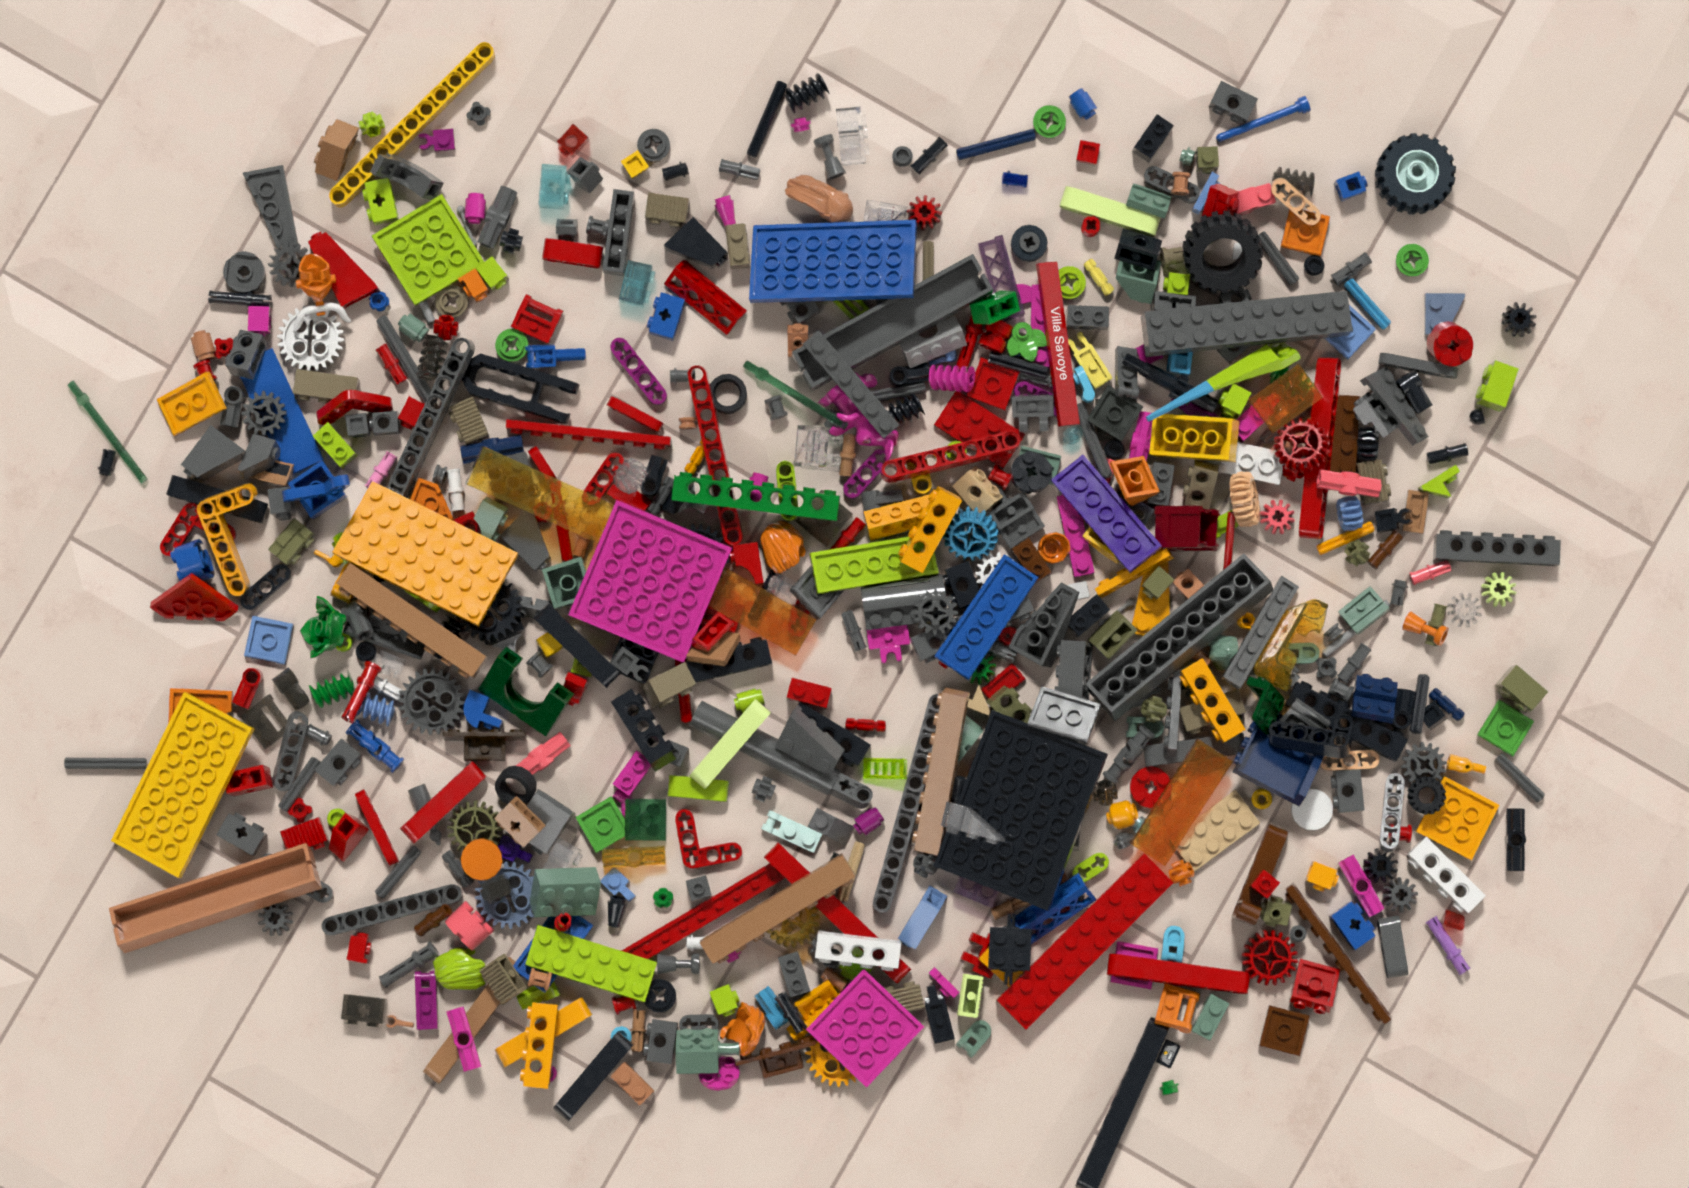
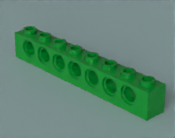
(682, 493)

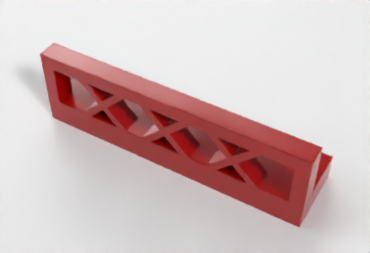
(707, 293)

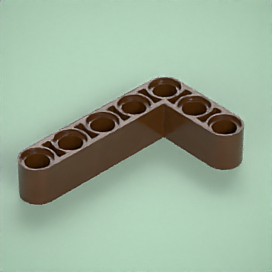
(1248, 903)

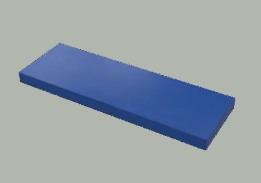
(295, 435)
(986, 617)

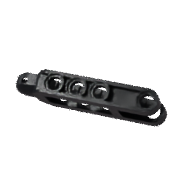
(540, 378)

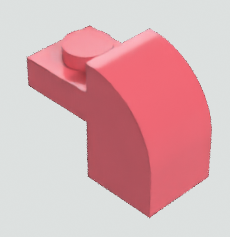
(1254, 198)

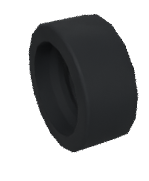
(742, 389)
(521, 775)

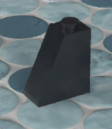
(697, 245)

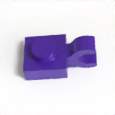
(511, 850)

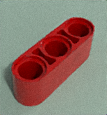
(572, 253)

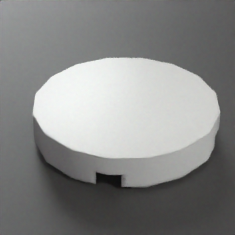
(1314, 810)

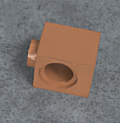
(1187, 577)

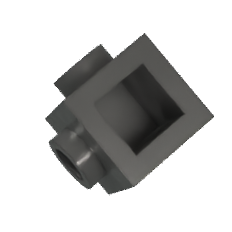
(585, 174)

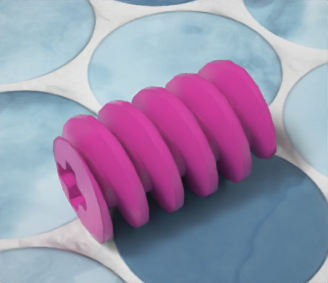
(951, 380)

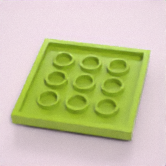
(427, 249)

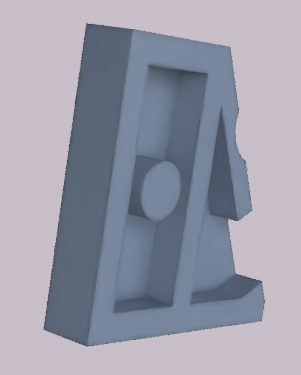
(1440, 308)

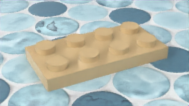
(1216, 830)

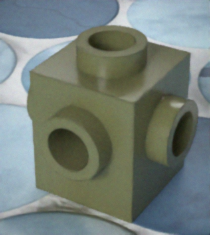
(1281, 912)

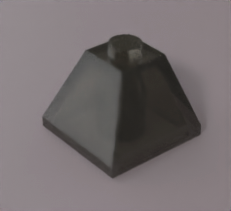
(824, 529)

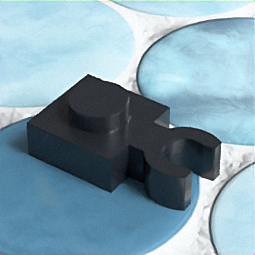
(1389, 519)

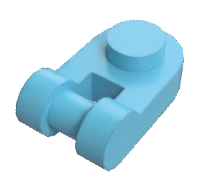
(1081, 378)
(1174, 937)

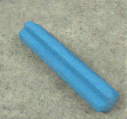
(1368, 305)

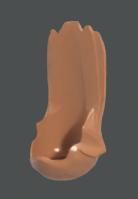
(823, 198)

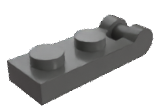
(1124, 375)

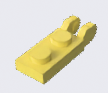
(1091, 362)

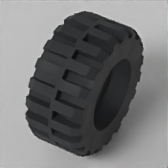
(1215, 228)

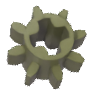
(1357, 553)
(1153, 709)

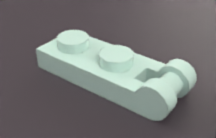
(792, 831)

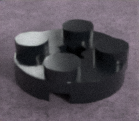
(1034, 461)

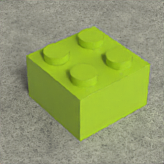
(1496, 386)

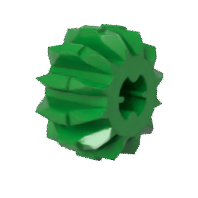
(983, 672)

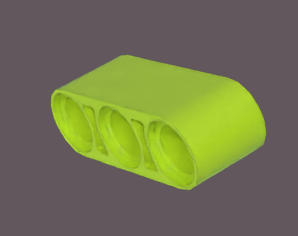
(786, 480)
(688, 788)

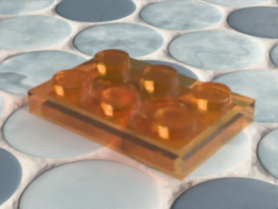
(1285, 398)

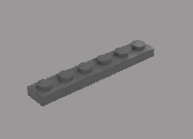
(850, 384)
(1260, 632)

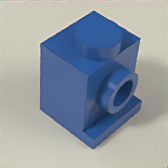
(1342, 186)

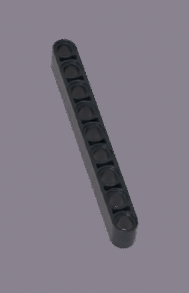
(1122, 1105)

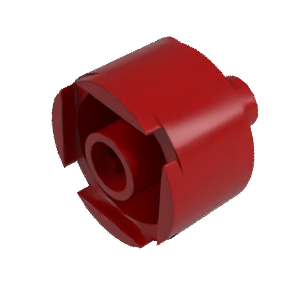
(1441, 337)

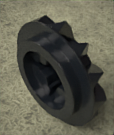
(670, 996)

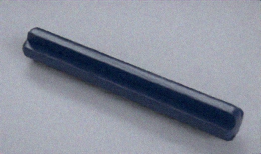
(996, 144)

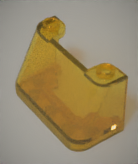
(1276, 659)

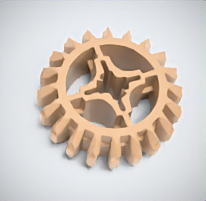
(1244, 499)

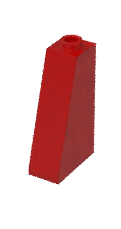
(351, 281)

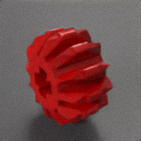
(932, 209)

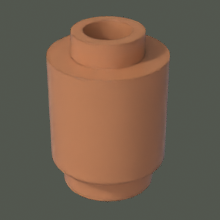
(203, 345)

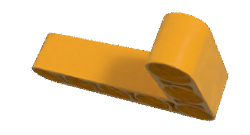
(225, 536)

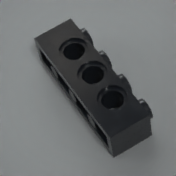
(761, 659)
(628, 704)
(859, 746)

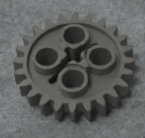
(441, 685)

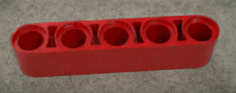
(443, 802)

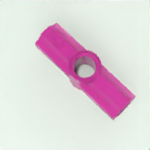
(1141, 437)
(1367, 898)
(467, 1053)

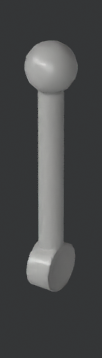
(460, 209)
(1130, 602)

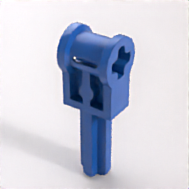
(547, 355)

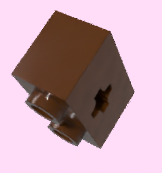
(1030, 559)

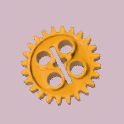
(819, 1059)

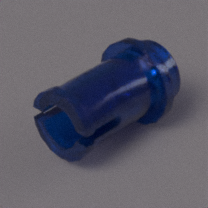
(1014, 179)

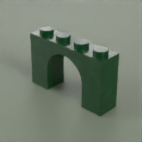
(500, 688)

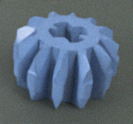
(1349, 513)

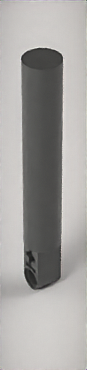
(762, 748)

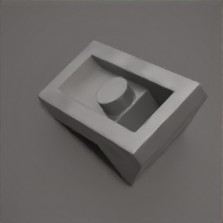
(830, 826)

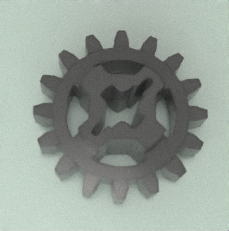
(282, 264)
(267, 405)
(945, 612)
(1413, 756)

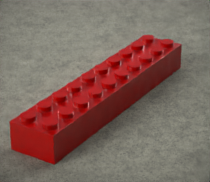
(1084, 941)

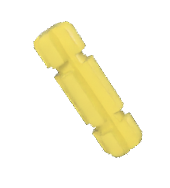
(1098, 276)

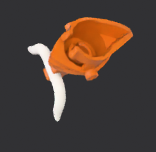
(316, 283)

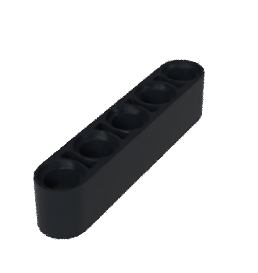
(196, 492)
(577, 645)
(593, 1076)

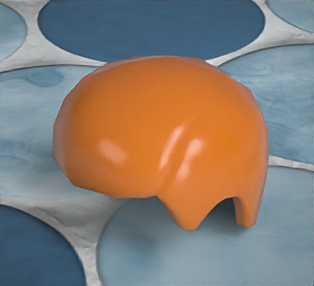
(1054, 547)

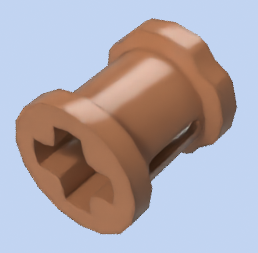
(1180, 183)
(539, 979)

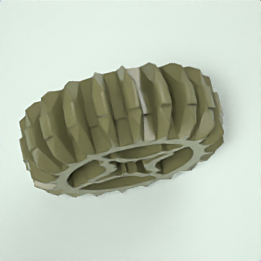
(475, 814)

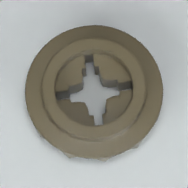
(442, 300)

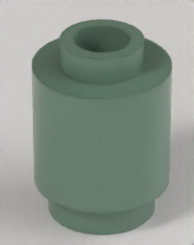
(413, 327)

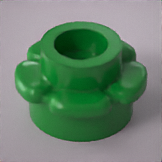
(663, 903)
(1169, 1087)

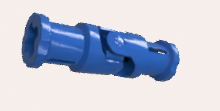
(369, 741)

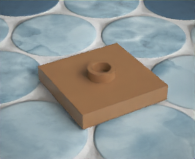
(719, 653)

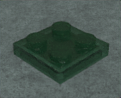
(645, 819)

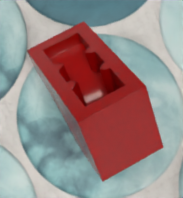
(748, 558)
(577, 686)

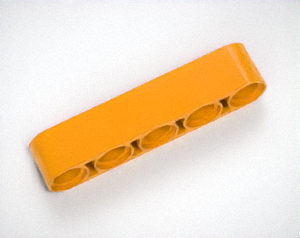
(566, 1019)

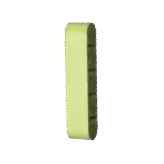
(1109, 211)
(730, 744)

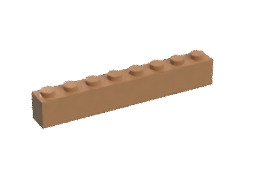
(413, 621)
(942, 769)
(777, 909)

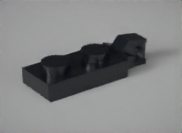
(938, 1016)

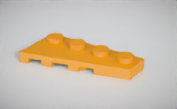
(1150, 611)

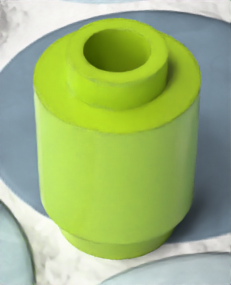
(745, 699)

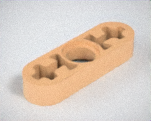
(1280, 195)
(1364, 753)

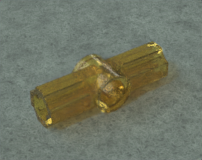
(647, 856)

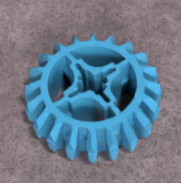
(961, 531)

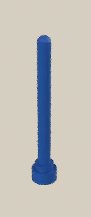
(1301, 105)

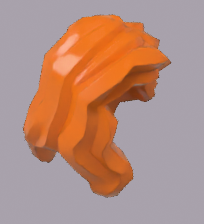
(782, 546)
(745, 1028)

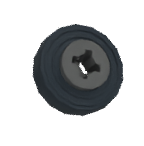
(1026, 249)

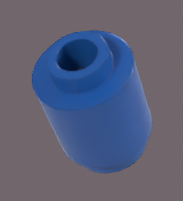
(1083, 104)

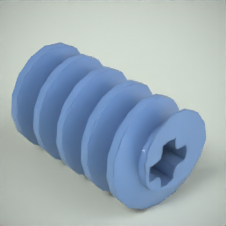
(377, 709)

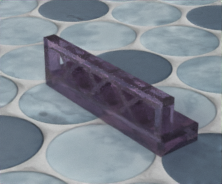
(1006, 268)

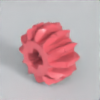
(1271, 512)

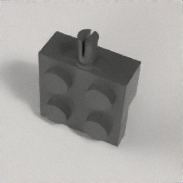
(1016, 519)

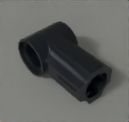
(911, 375)
(1413, 390)
(655, 470)
(1403, 707)

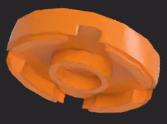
(481, 859)

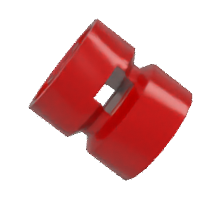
(995, 336)

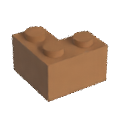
(334, 149)

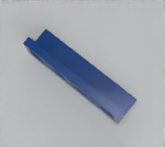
(1066, 895)

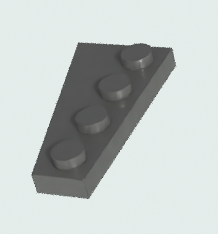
(1396, 405)

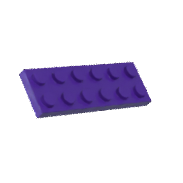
(1106, 513)

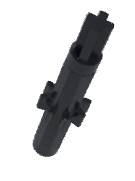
(1175, 385)

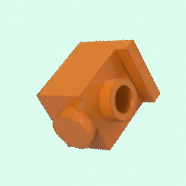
(474, 285)

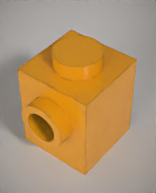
(1321, 876)

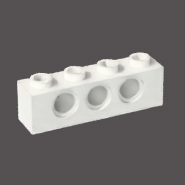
(1472, 893)
(826, 940)

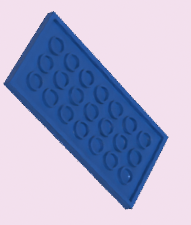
(833, 261)

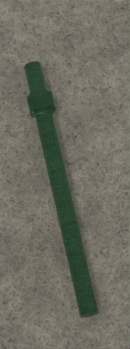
(763, 375)
(84, 400)

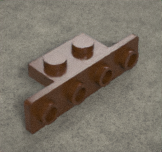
(779, 1060)

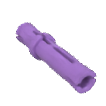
(1453, 954)

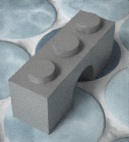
(947, 339)

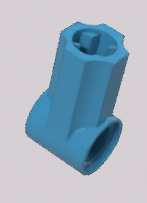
(771, 1007)

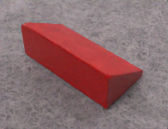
(634, 499)
(712, 632)

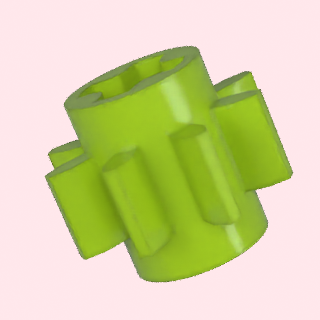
(371, 124)

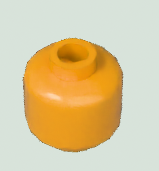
(1122, 814)

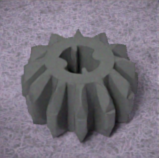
(1404, 900)
(281, 922)

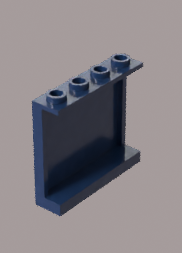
(1276, 769)

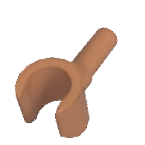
(400, 1023)

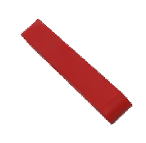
(957, 449)
(1178, 973)

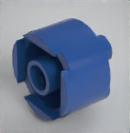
(192, 559)

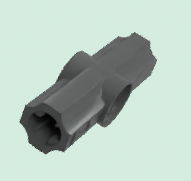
(497, 217)

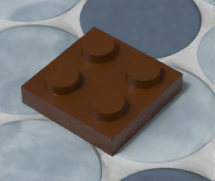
(1284, 1030)

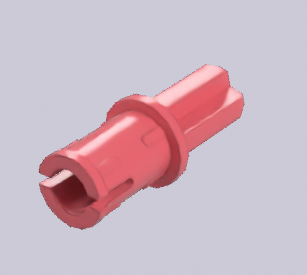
(1430, 572)

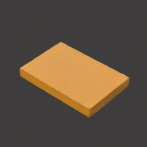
(191, 403)

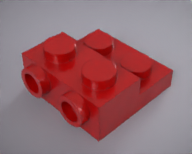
(1314, 986)

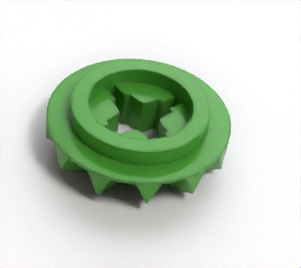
(1044, 113)
(1416, 252)
(511, 335)

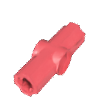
(1348, 483)
(545, 754)

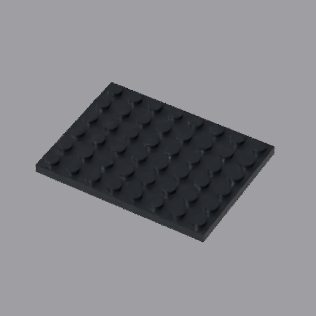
(1036, 797)

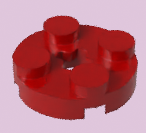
(1144, 776)

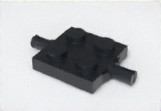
(1009, 949)

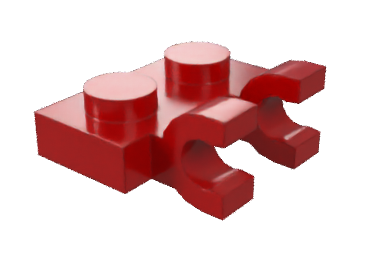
(978, 966)

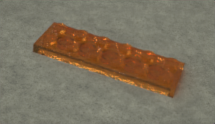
(761, 611)
(1181, 802)

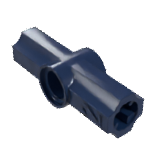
(504, 446)

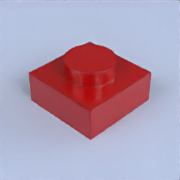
(1088, 152)

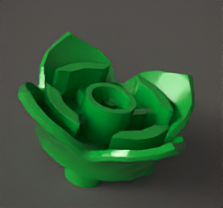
(324, 630)

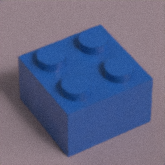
(317, 475)

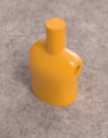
(1463, 764)

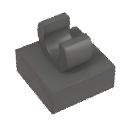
(566, 226)

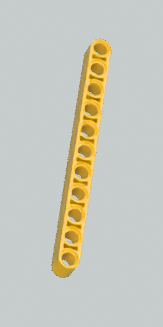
(416, 115)

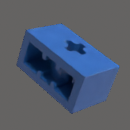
(674, 307)
(1342, 919)

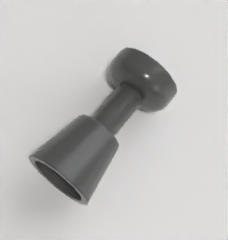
(832, 164)
(670, 963)

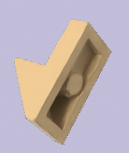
(979, 703)

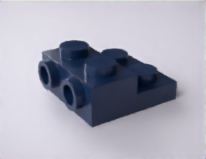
(1374, 698)

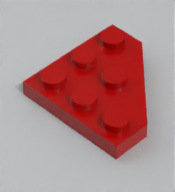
(193, 600)

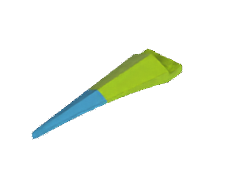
(1259, 362)

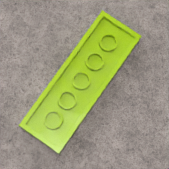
(864, 566)
(591, 963)

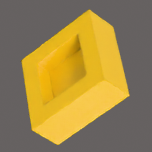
(635, 164)

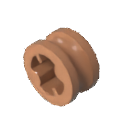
(687, 423)

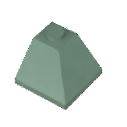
(1138, 281)

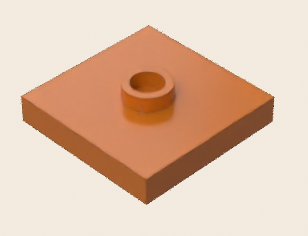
(1304, 237)

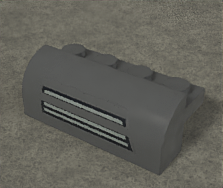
(893, 602)

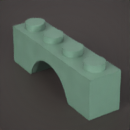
(490, 517)

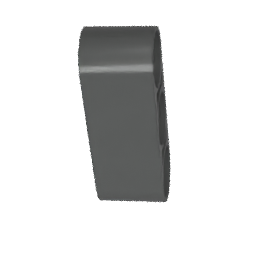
(1392, 947)

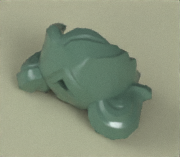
(1222, 650)

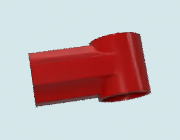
(246, 689)

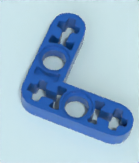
(331, 486)

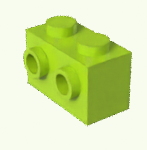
(1233, 401)

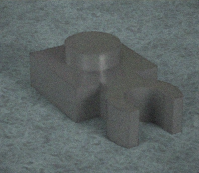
(626, 662)

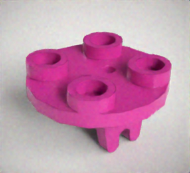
(728, 1073)

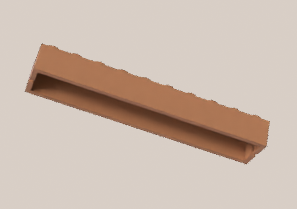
(215, 898)

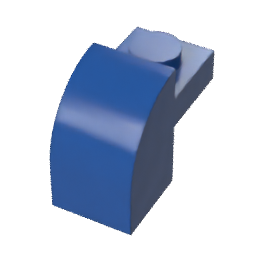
(474, 711)

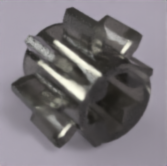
(1105, 793)

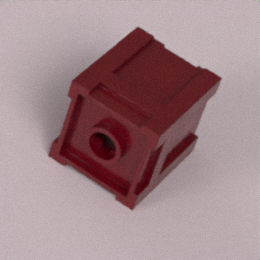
(1186, 528)

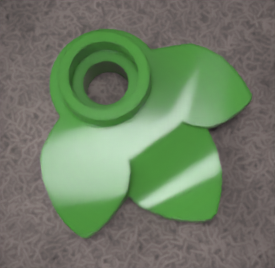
(1027, 344)

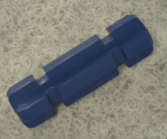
(1446, 704)

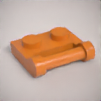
(1170, 1005)

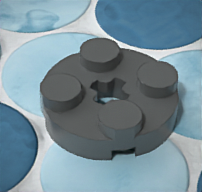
(237, 262)

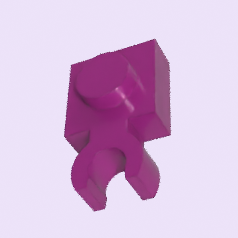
(441, 140)

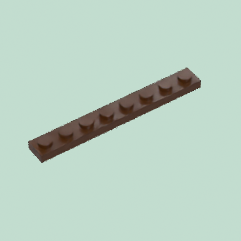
(1343, 961)

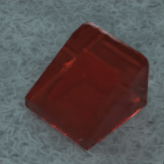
(1453, 920)

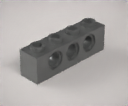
(618, 232)

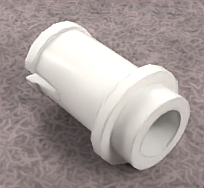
(693, 942)

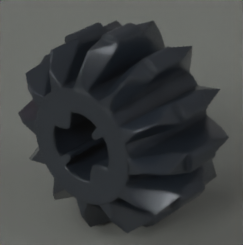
(1524, 325)
(1367, 444)
(1387, 866)

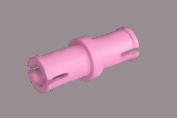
(381, 471)

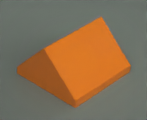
(1134, 479)

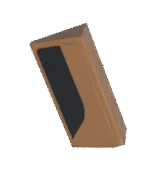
(279, 474)

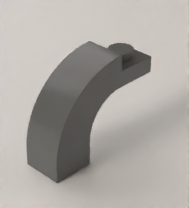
(407, 174)

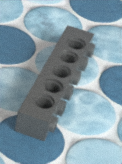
(1549, 557)
(926, 653)

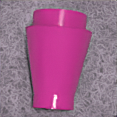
(725, 209)

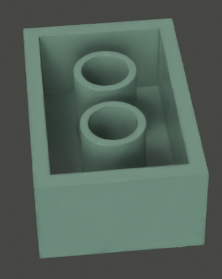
(565, 891)

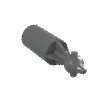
(419, 797)

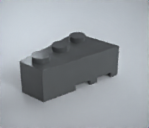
(809, 743)

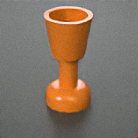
(1416, 624)

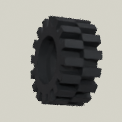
(1417, 786)

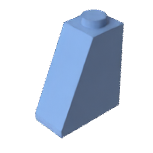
(922, 917)

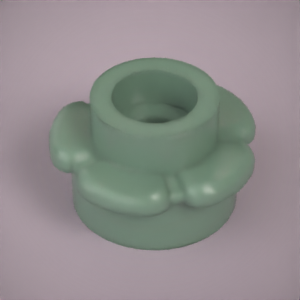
(1187, 157)

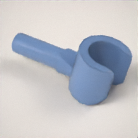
(949, 357)

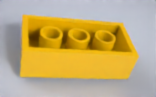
(1194, 437)

